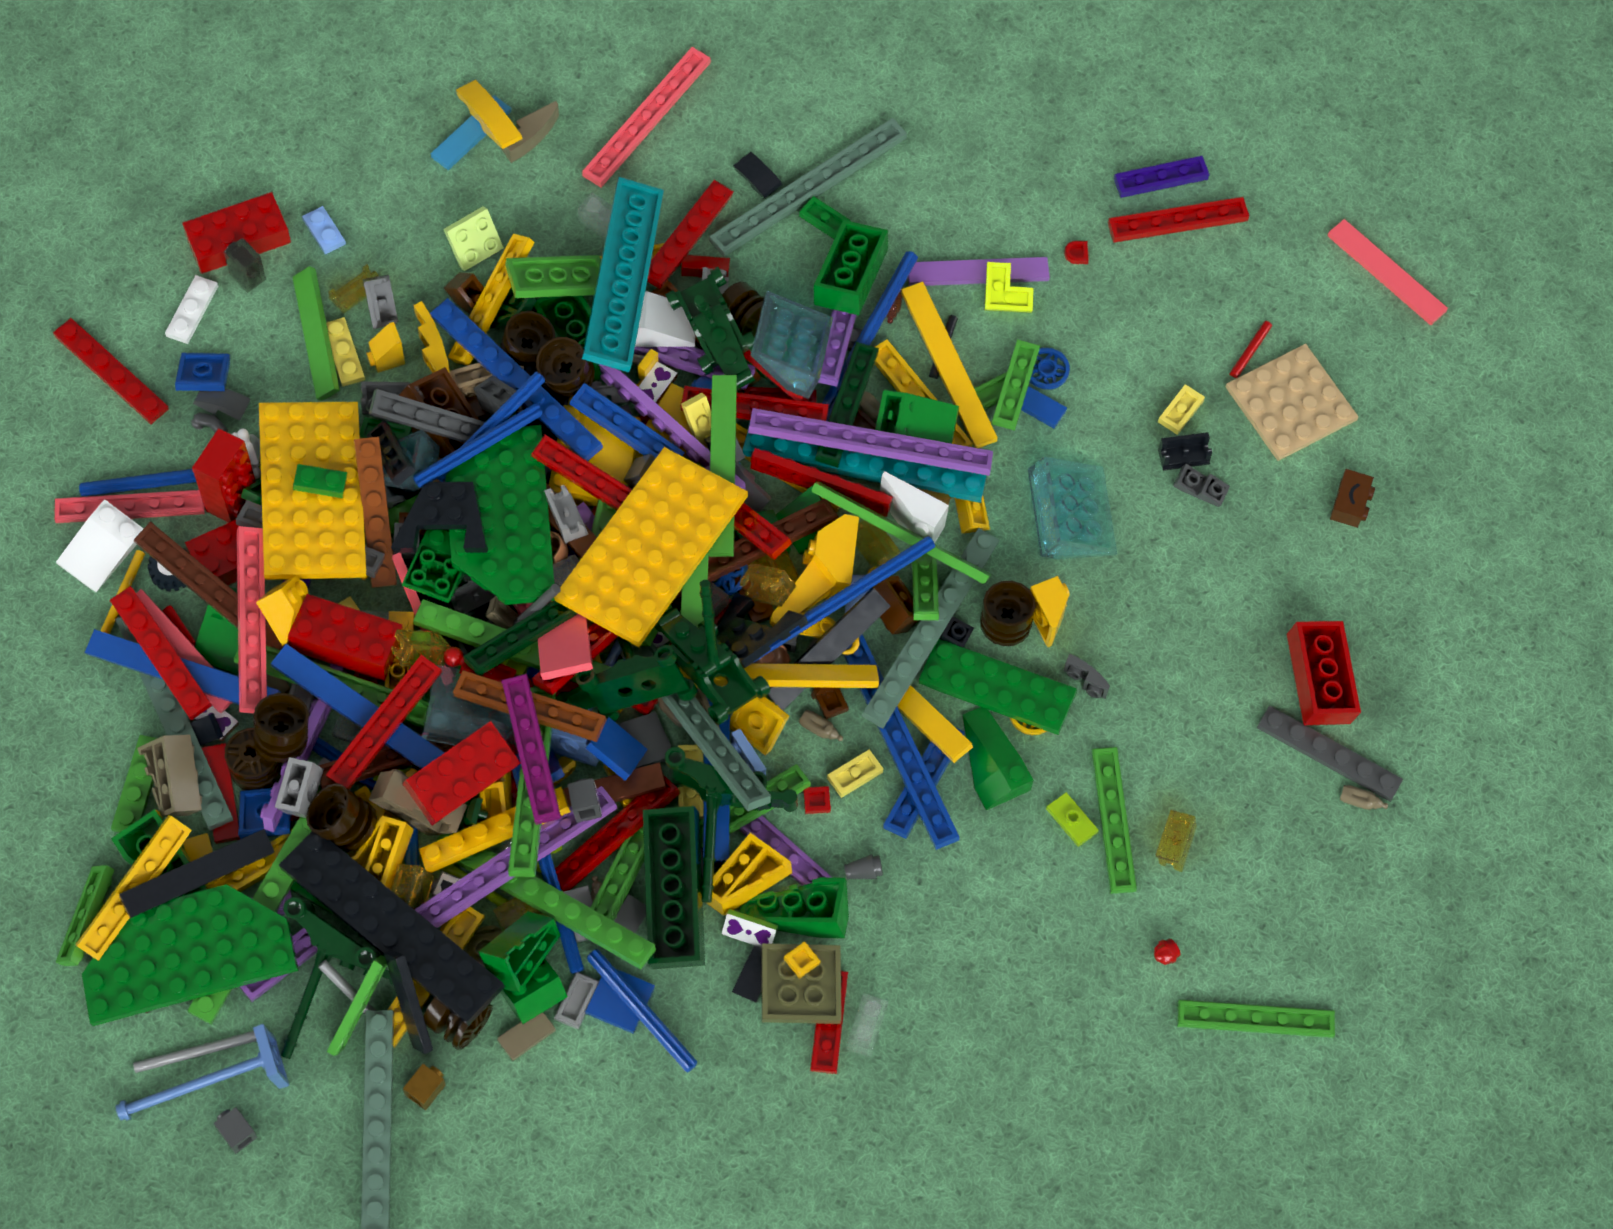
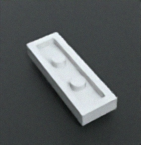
(191, 309)

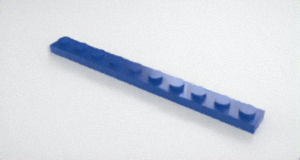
(504, 368)
(909, 763)

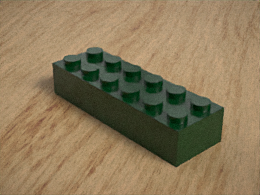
(674, 887)

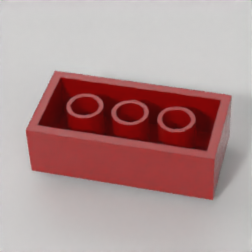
(254, 220)
(223, 474)
(217, 551)
(344, 636)
(1323, 673)
(461, 773)

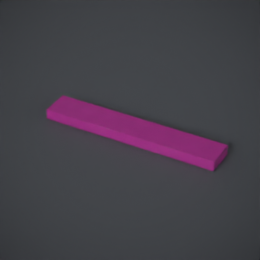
(531, 749)

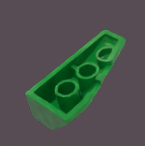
(994, 762)
(136, 837)
(806, 910)

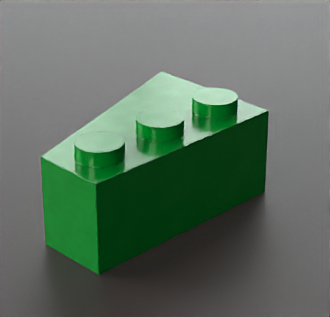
(520, 950)

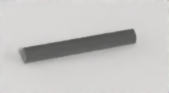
(545, 598)

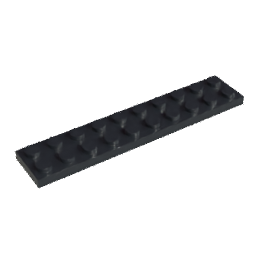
(392, 925)

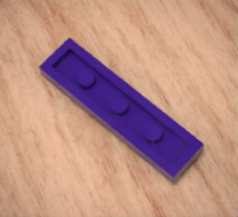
(1161, 176)

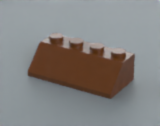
(442, 392)

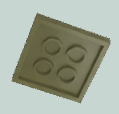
(802, 1000)

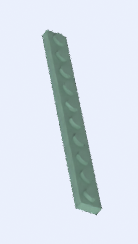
(807, 186)
(927, 633)
(176, 723)
(714, 745)
(377, 1120)

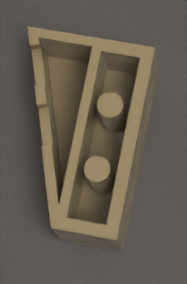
(174, 774)
(394, 798)

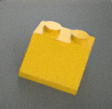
(1050, 604)
(282, 605)

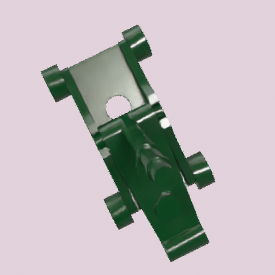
(715, 327)
(706, 658)
(630, 682)
(716, 793)
(330, 944)

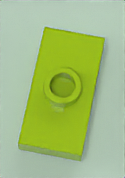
(1072, 819)

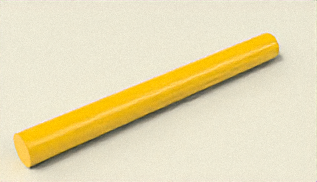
(127, 581)

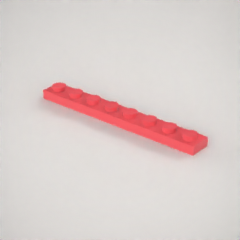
(646, 117)
(250, 618)

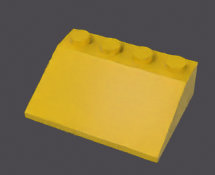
(613, 459)

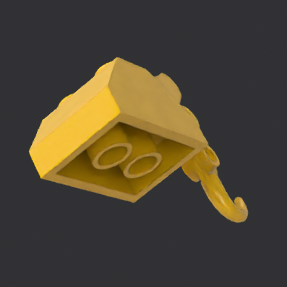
(826, 573)

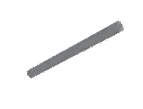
(194, 1051)

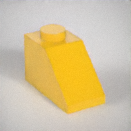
(386, 349)

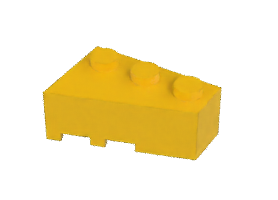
(385, 849)
(747, 873)

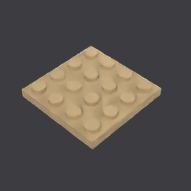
(1291, 402)

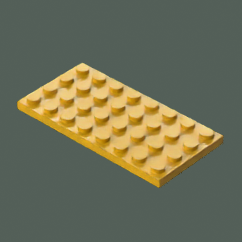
(304, 530)
(651, 546)

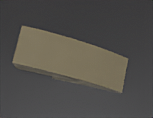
(533, 130)

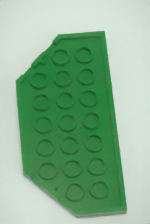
(513, 517)
(187, 952)

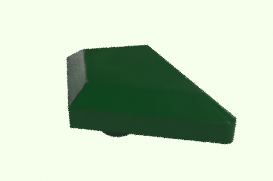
(473, 811)

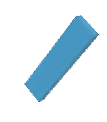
(462, 140)

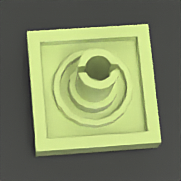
(473, 238)

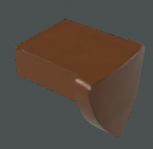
(830, 701)

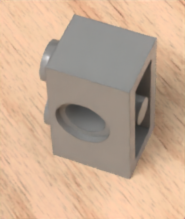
(298, 787)

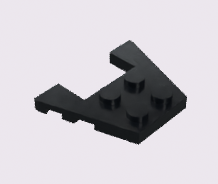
(444, 507)
(750, 639)

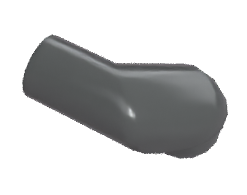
(212, 421)

